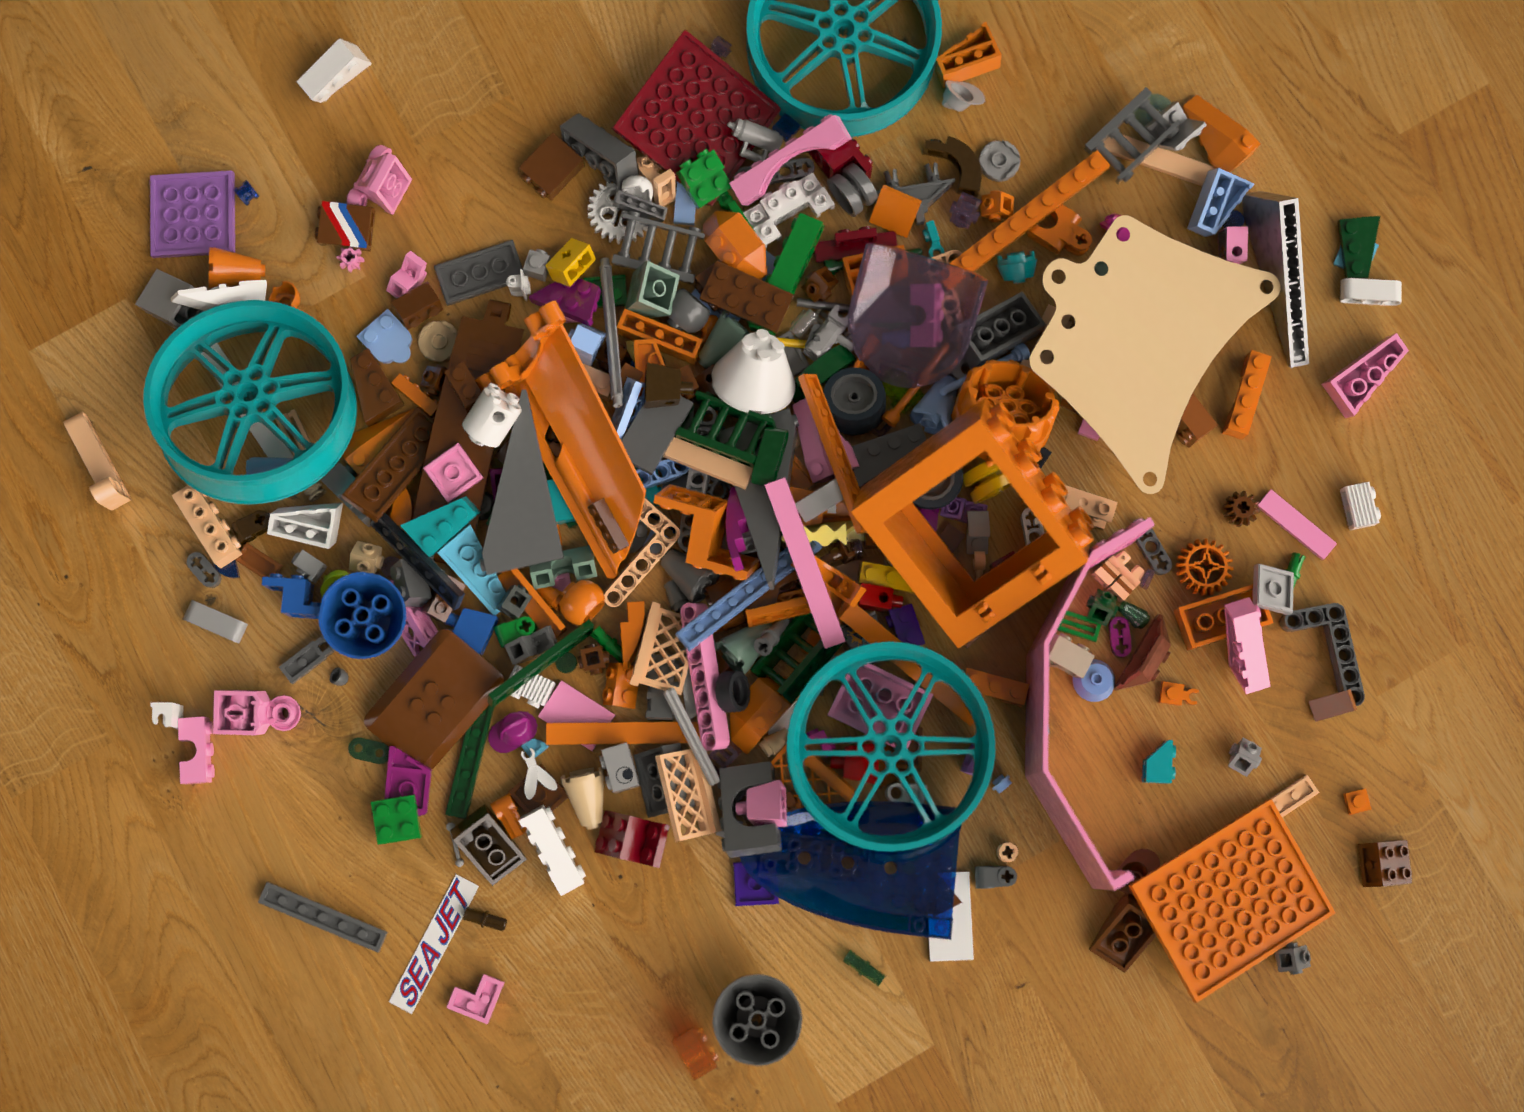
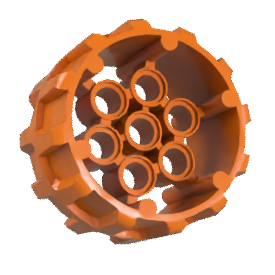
(1019, 390)

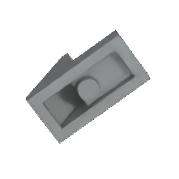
(977, 531)

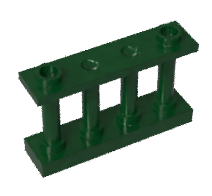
(727, 449)
(804, 671)

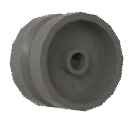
(852, 189)

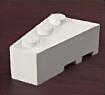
(333, 70)
(307, 524)

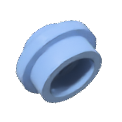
(1001, 783)

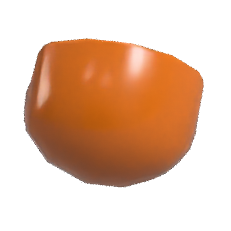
(286, 294)

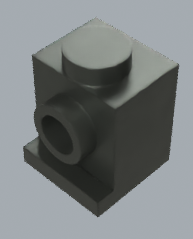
(522, 599)

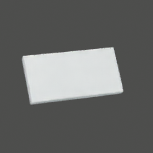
(961, 942)

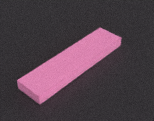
(1296, 524)

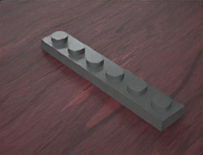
(323, 917)

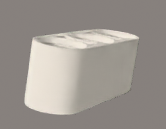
(1370, 291)

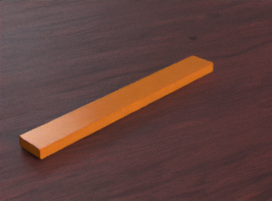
(832, 443)
(874, 632)
(616, 733)

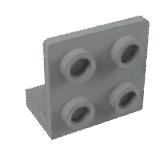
(1188, 127)

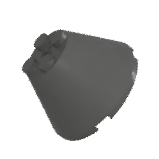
(751, 1040)

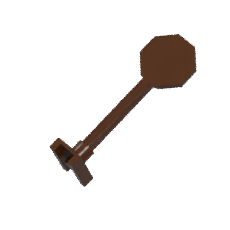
(770, 597)

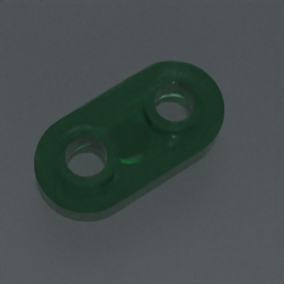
(369, 750)

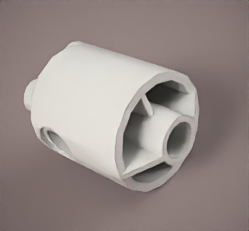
(491, 416)

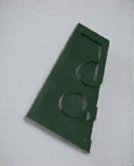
(1358, 244)

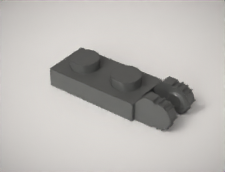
(305, 660)

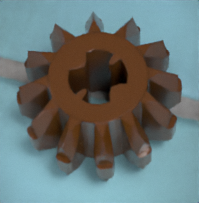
(1235, 513)

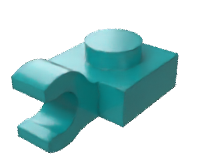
(931, 235)

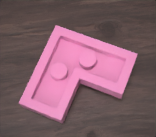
(478, 1005)

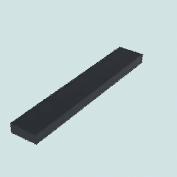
(419, 561)

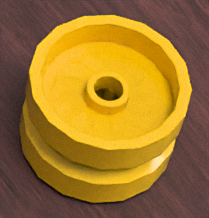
(989, 482)

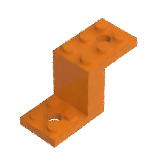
(706, 531)

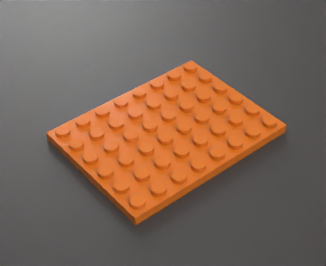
(1232, 900)

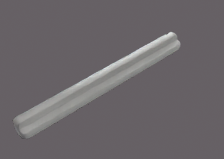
(691, 736)

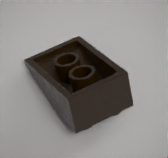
(487, 845)

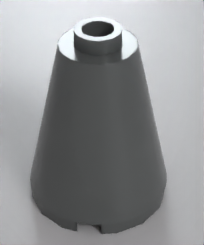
(687, 578)

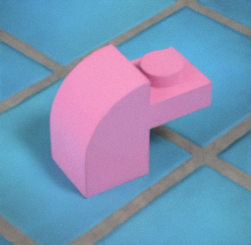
(408, 277)

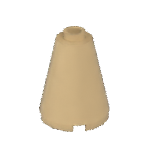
(586, 795)

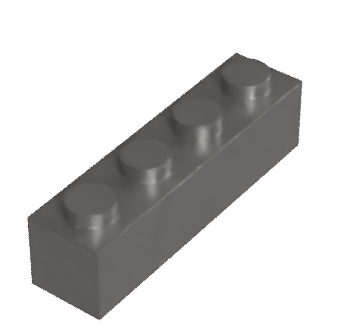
(645, 208)

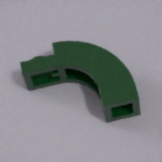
(824, 367)

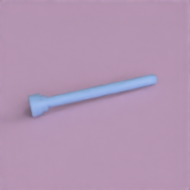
(1018, 354)

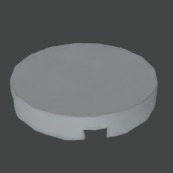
(999, 160)

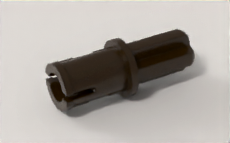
(485, 919)

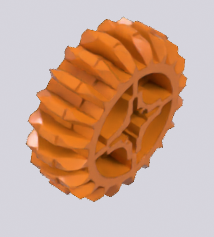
(1205, 558)

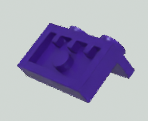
(905, 625)

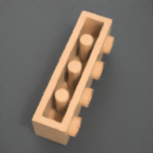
(208, 526)

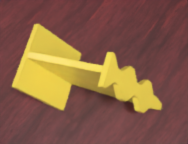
(831, 532)

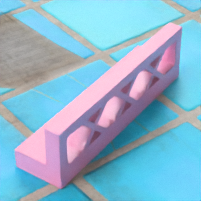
(422, 627)

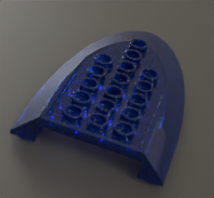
(909, 902)

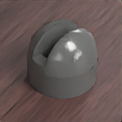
(339, 677)

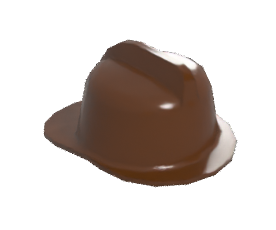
(1139, 864)

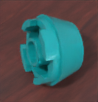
(1017, 266)

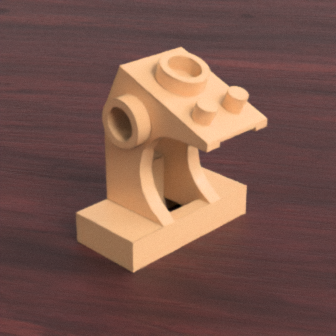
(662, 193)

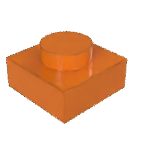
(1357, 801)

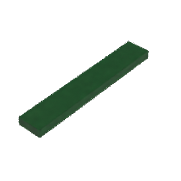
(540, 664)
(469, 765)

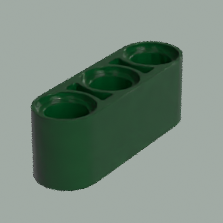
(769, 456)

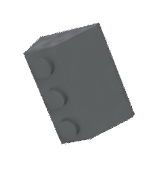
(651, 782)

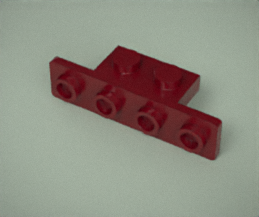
(852, 243)

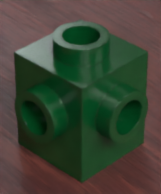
(1102, 607)

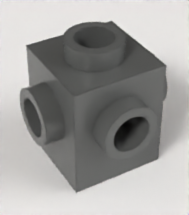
(1293, 958)

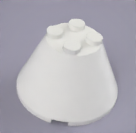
(755, 375)

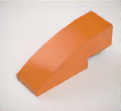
(631, 632)

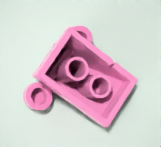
(381, 181)

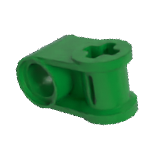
(512, 630)

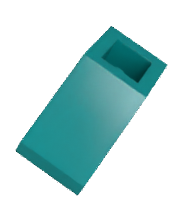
(1158, 765)

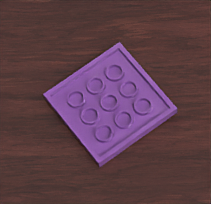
(192, 213)

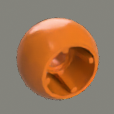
(581, 601)

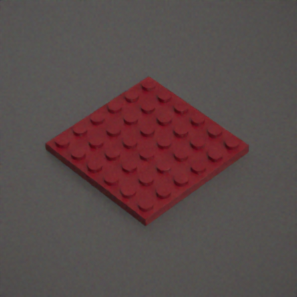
(688, 109)

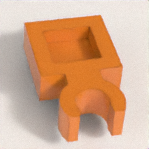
(1174, 694)

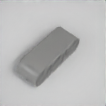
(215, 621)

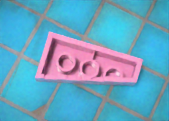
(1359, 379)
(1246, 645)

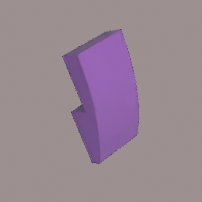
(958, 509)

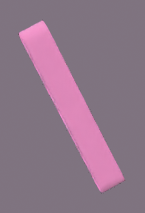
(703, 675)

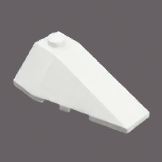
(206, 299)

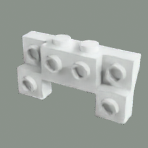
(785, 203)

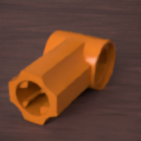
(506, 811)

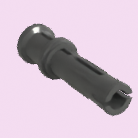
(770, 637)

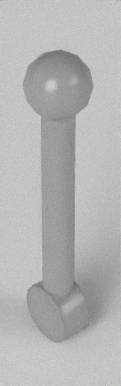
(459, 862)

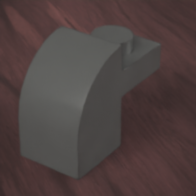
(531, 646)

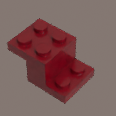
(833, 161)
(632, 838)

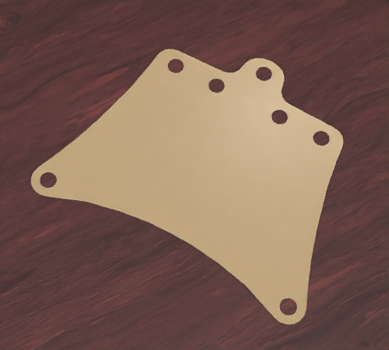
(1142, 337)

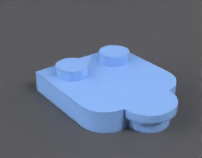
(387, 339)

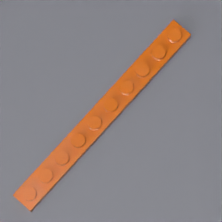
(1032, 213)

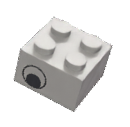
(620, 768)

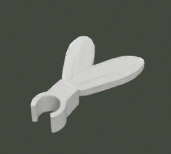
(535, 772)

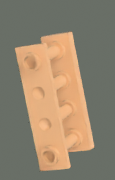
(1098, 508)

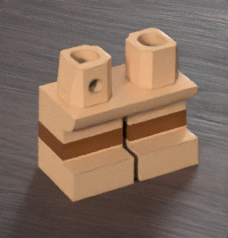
(1127, 579)

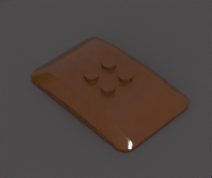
(434, 699)

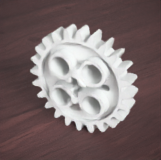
(601, 205)

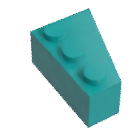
(441, 525)

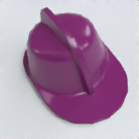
(512, 731)

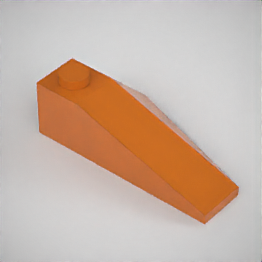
(1223, 138)
(369, 441)

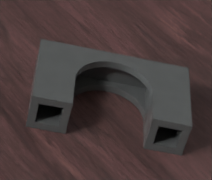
(741, 839)

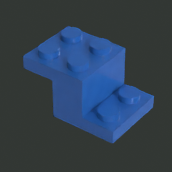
(296, 597)

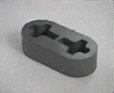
(200, 573)

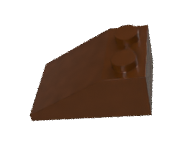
(1123, 934)

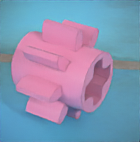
(346, 255)

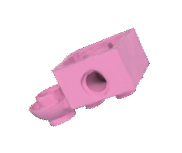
(252, 712)

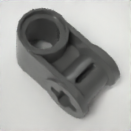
(990, 876)

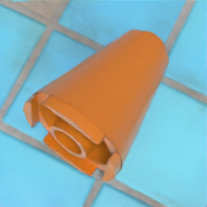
(232, 268)

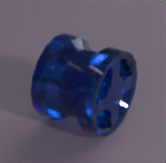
(246, 193)

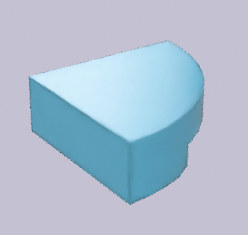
(537, 745)

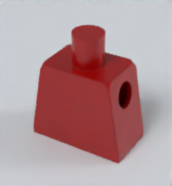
(871, 601)
(855, 767)

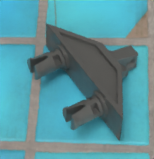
(927, 192)

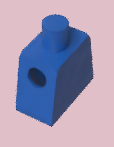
(473, 628)

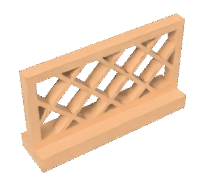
(646, 648)
(700, 792)

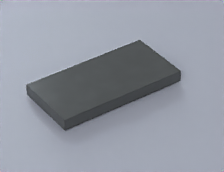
(478, 272)
(653, 433)

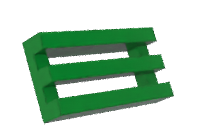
(1078, 634)

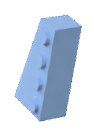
(587, 342)

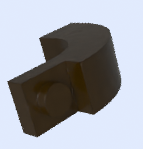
(964, 160)

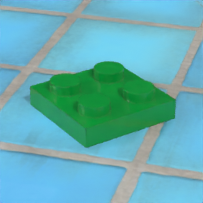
(396, 819)

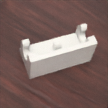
(170, 711)

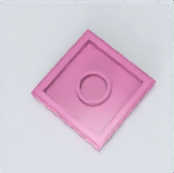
(453, 472)

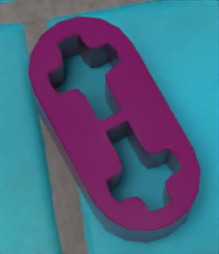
(1114, 637)

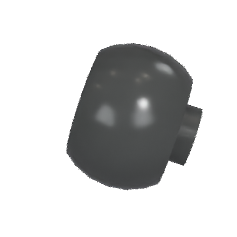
(688, 312)

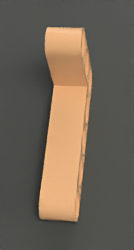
(108, 485)
(643, 553)

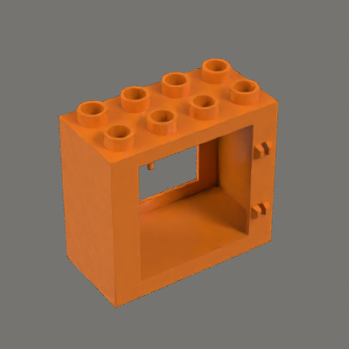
(926, 563)

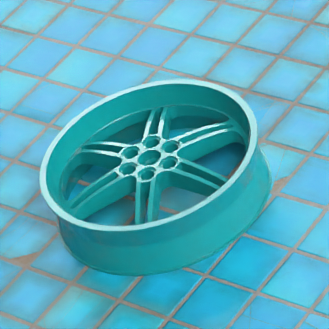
(856, 120)
(249, 398)
(941, 671)

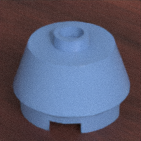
(1097, 682)

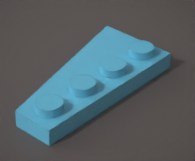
(464, 557)

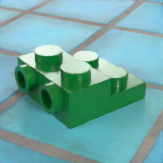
(704, 178)

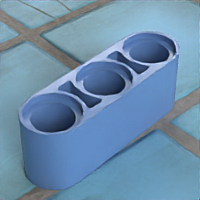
(668, 473)

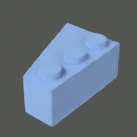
(1217, 200)

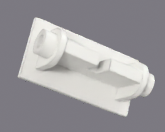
(519, 285)

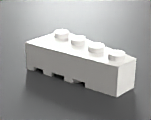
(552, 849)

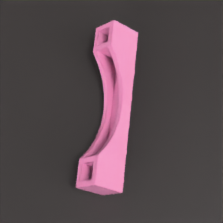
(754, 183)

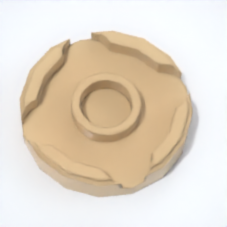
(437, 341)

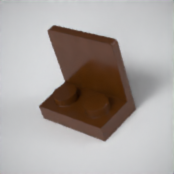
(1385, 863)

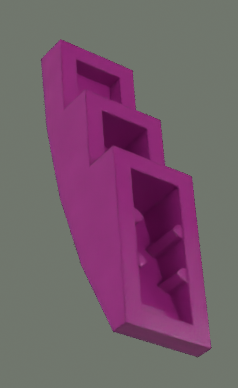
(735, 526)

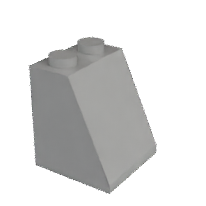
(157, 300)

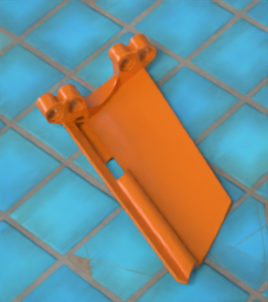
(591, 453)

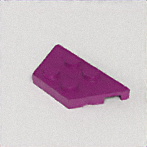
(575, 302)
(407, 778)

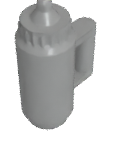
(756, 135)

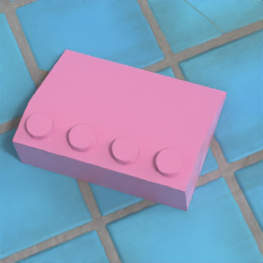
(889, 695)

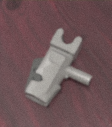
(826, 334)

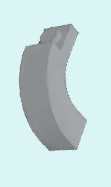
(819, 500)

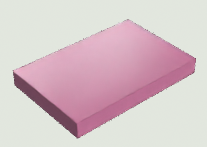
(571, 706)

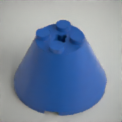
(345, 613)

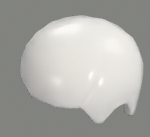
(638, 186)

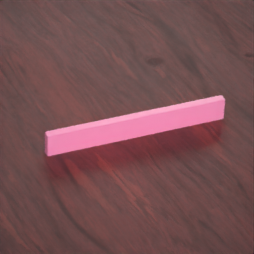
(805, 563)

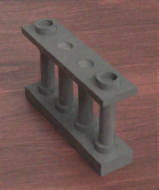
(1127, 116)
(623, 258)

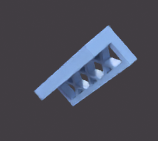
(622, 415)

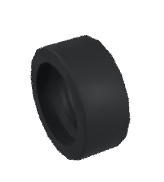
(732, 691)

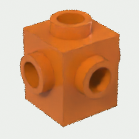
(997, 206)

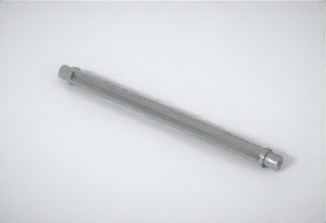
(611, 333)

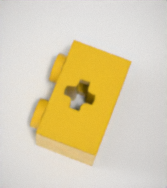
(570, 262)

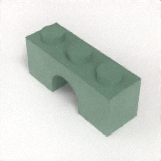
(577, 561)

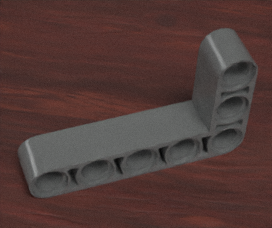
(1334, 645)

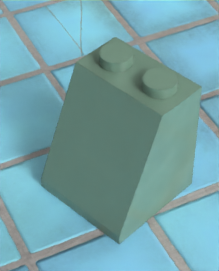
(652, 290)

